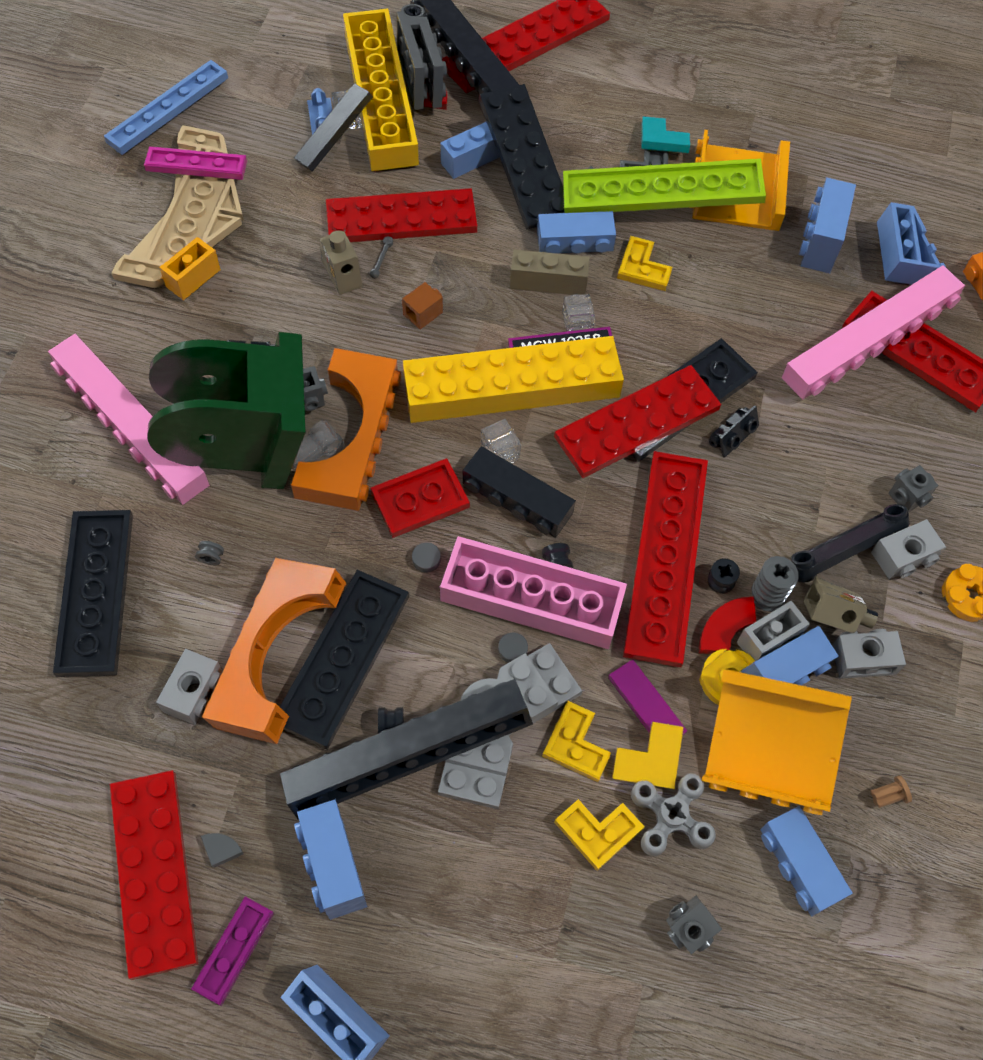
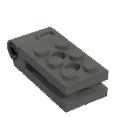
(420, 57)

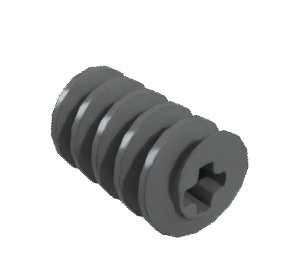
(774, 583)

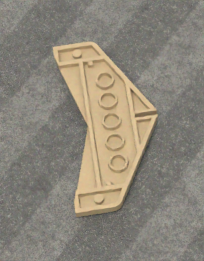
(199, 209)

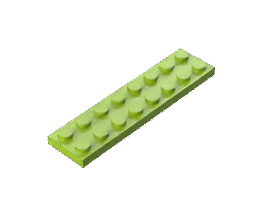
(664, 186)

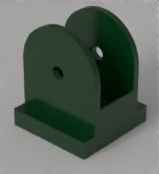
(248, 406)

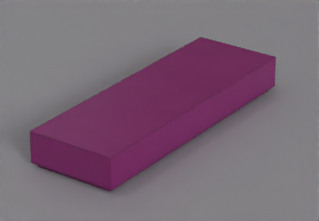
(642, 696)
(232, 951)

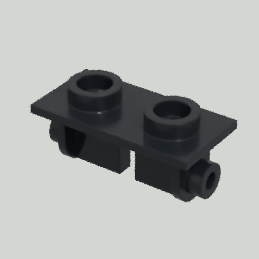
(741, 425)

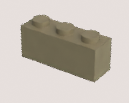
(549, 272)

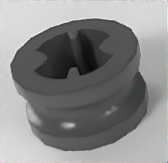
(209, 553)

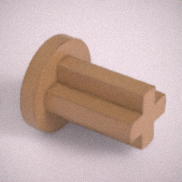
(892, 793)

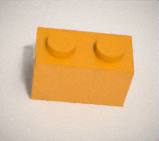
(190, 268)

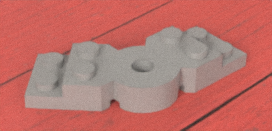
(481, 772)

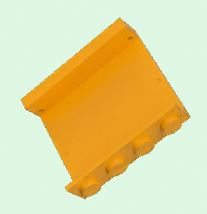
(775, 175)
(777, 741)

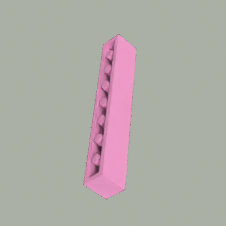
(872, 333)
(124, 414)

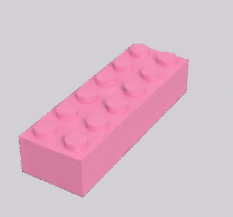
(532, 592)

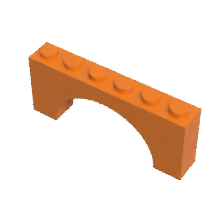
(344, 477)
(239, 698)

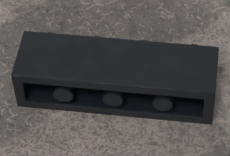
(518, 492)

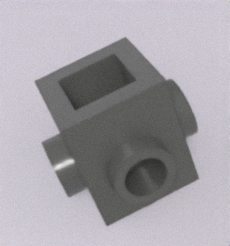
(313, 389)
(913, 488)
(692, 925)

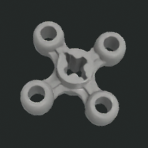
(682, 822)

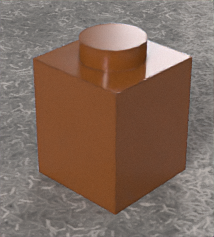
(422, 305)

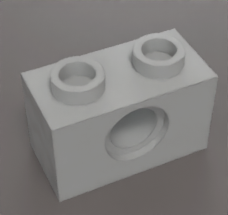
(919, 539)
(773, 631)
(854, 662)
(189, 670)

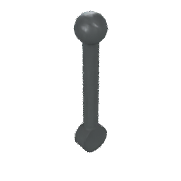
(388, 242)

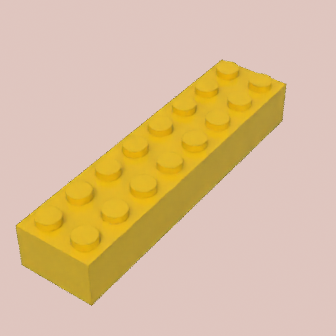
(377, 69)
(512, 379)

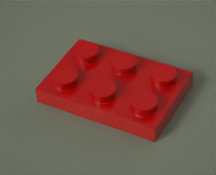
(420, 497)

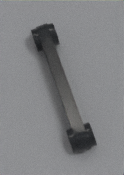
(850, 542)

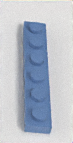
(166, 107)

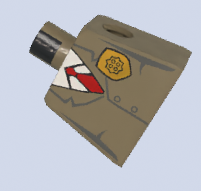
(336, 253)
(838, 606)

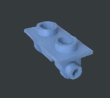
(318, 108)

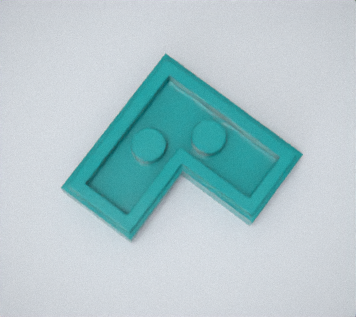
(657, 138)

